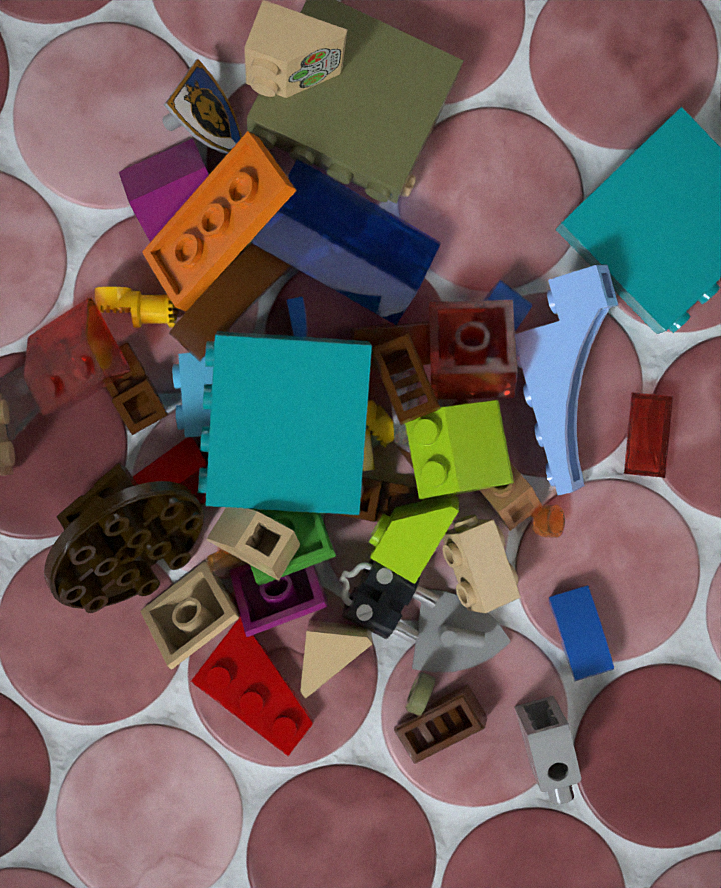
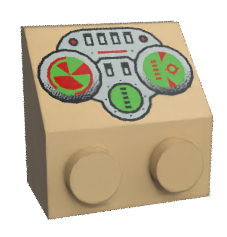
(291, 51)

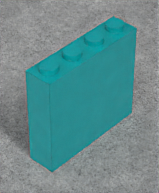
(657, 224)
(285, 422)

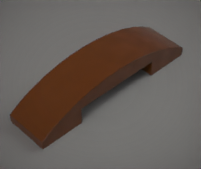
(228, 299)

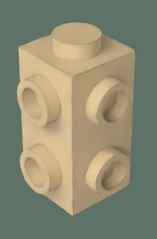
(480, 564)

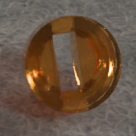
(548, 521)

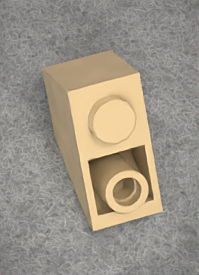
(255, 540)

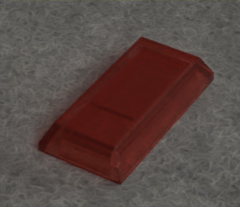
(648, 435)

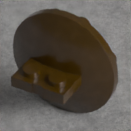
(116, 538)

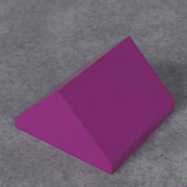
(163, 184)
(276, 601)

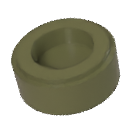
(420, 693)

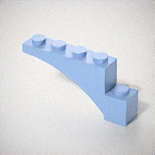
(554, 366)

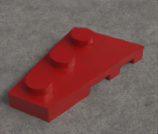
(253, 689)

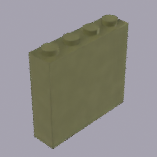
(371, 116)

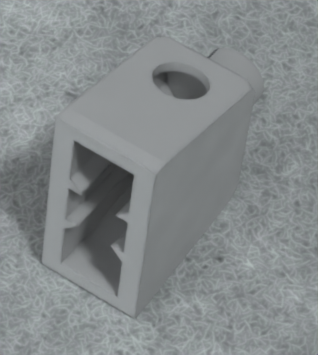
(549, 748)

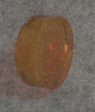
(221, 560)

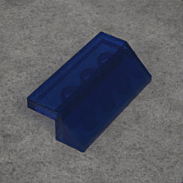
(349, 243)

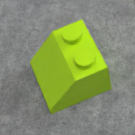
(459, 450)
(412, 535)

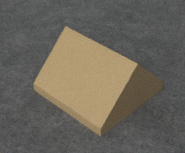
(190, 614)
(329, 650)

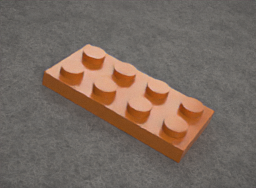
(218, 221)

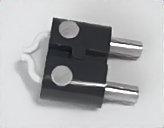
(380, 599)

